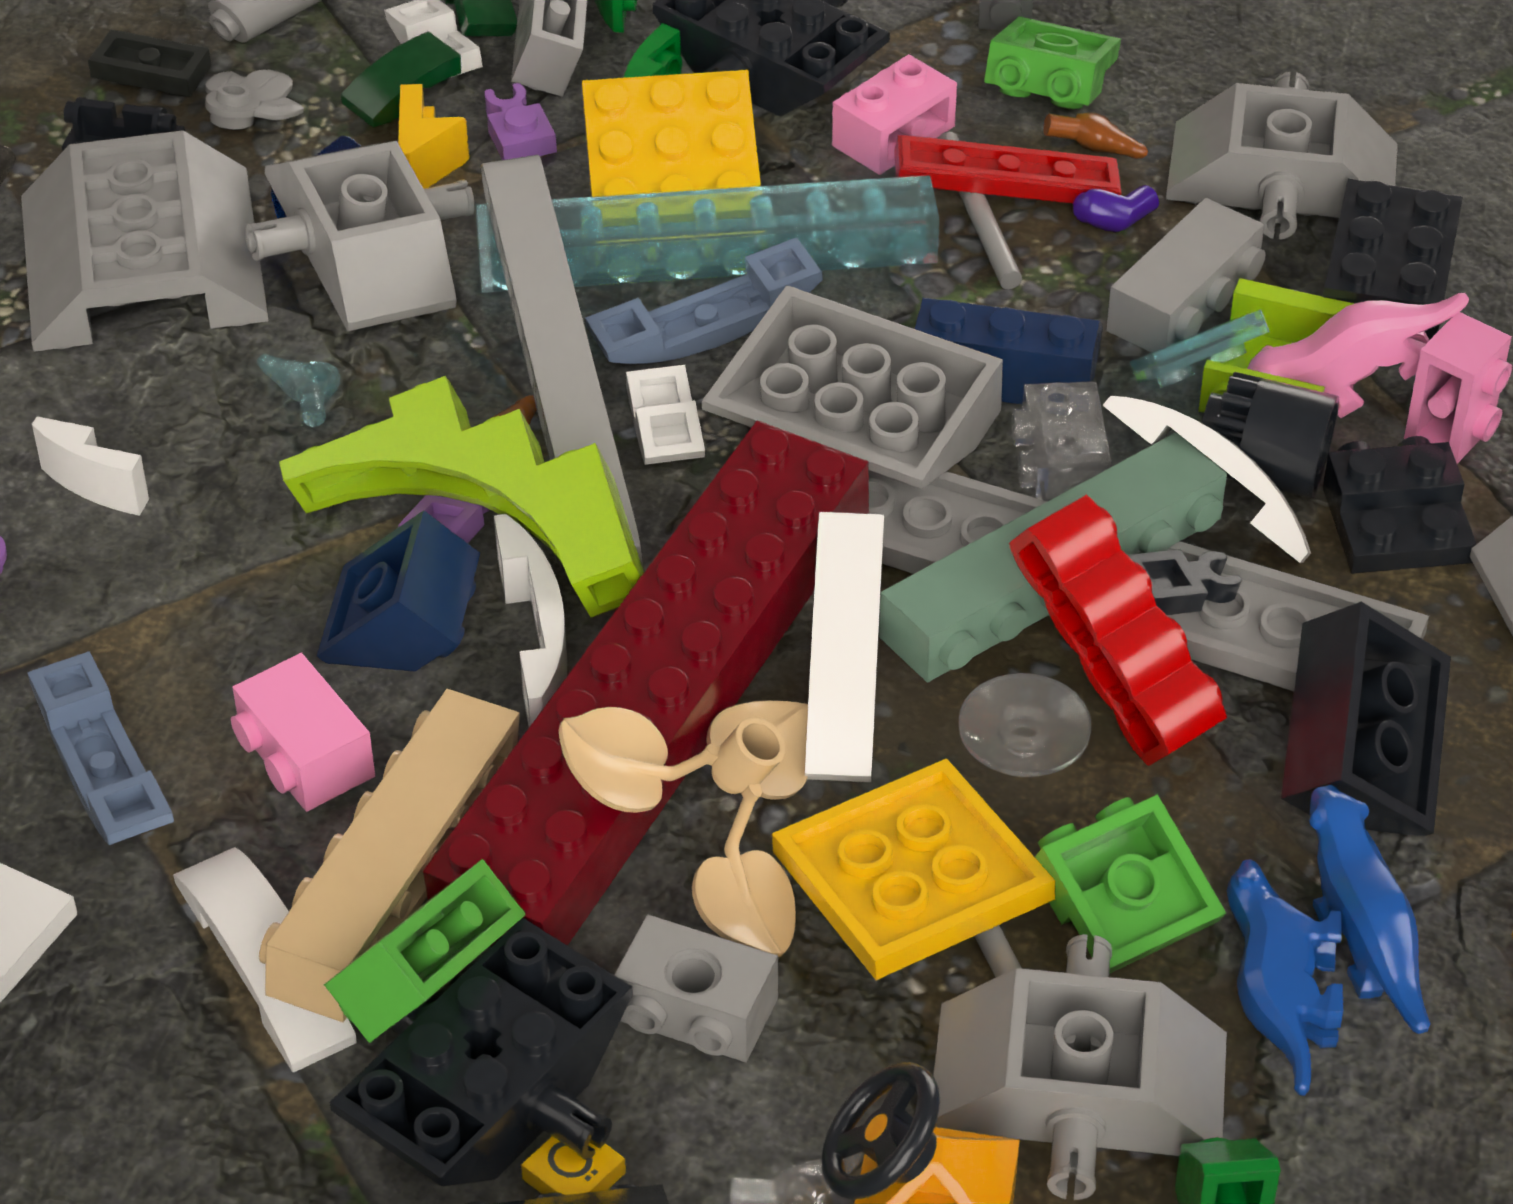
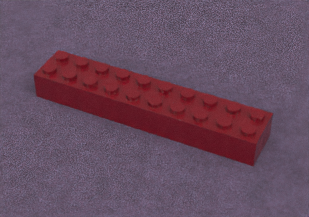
(671, 652)

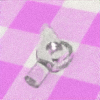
(791, 1186)

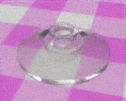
(1024, 725)

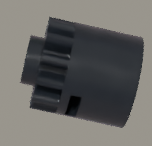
(1278, 427)

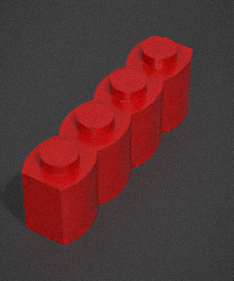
(1122, 637)

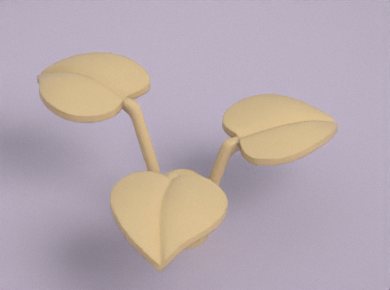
(752, 752)

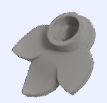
(238, 99)

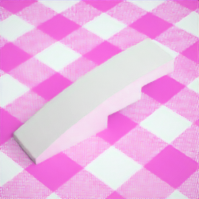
(844, 647)

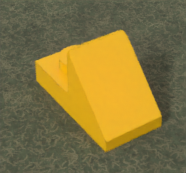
(430, 143)

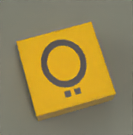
(560, 1169)

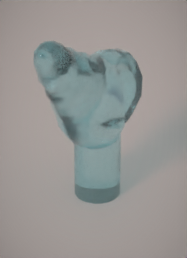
(304, 382)

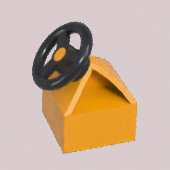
(909, 1156)

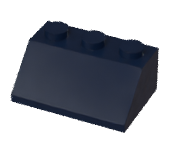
(1032, 344)

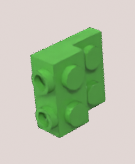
(1050, 62)
(1128, 880)

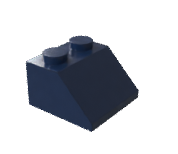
(402, 599)

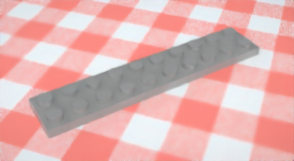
(1247, 636)

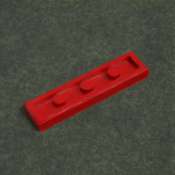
(1004, 169)

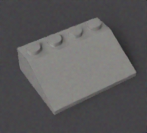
(861, 387)

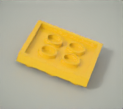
(670, 133)
(912, 868)

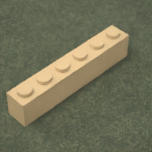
(376, 868)

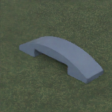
(706, 318)
(97, 751)

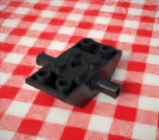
(786, 45)
(493, 1062)

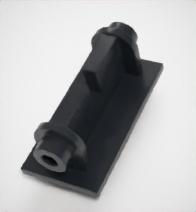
(98, 121)

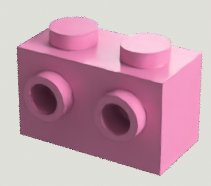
(896, 101)
(1460, 385)
(302, 732)

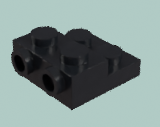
(1398, 505)

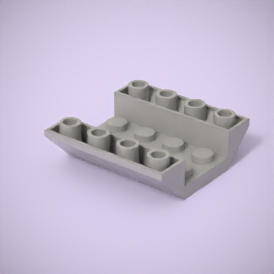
(138, 226)

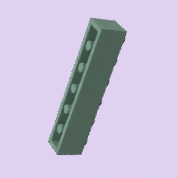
(982, 597)

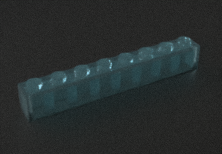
(715, 229)

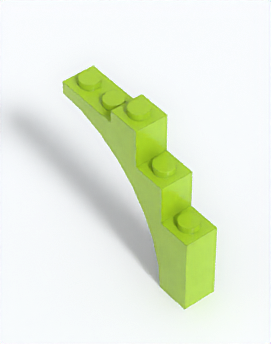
(496, 465)

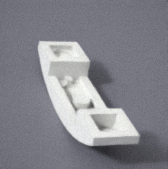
(1276, 517)
(529, 577)
(239, 908)

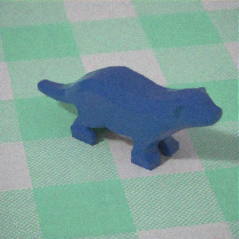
(1371, 903)
(1279, 967)

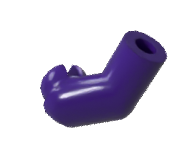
(1114, 211)

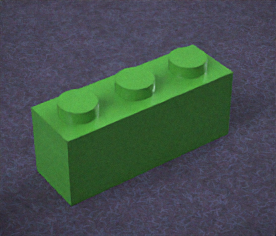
(424, 951)

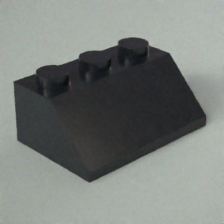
(1368, 718)

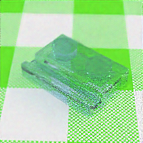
(1218, 343)

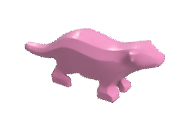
(1358, 343)

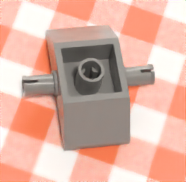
(1278, 151)
(366, 231)
(1080, 1064)

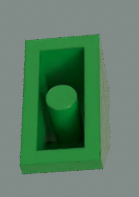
(1227, 1172)

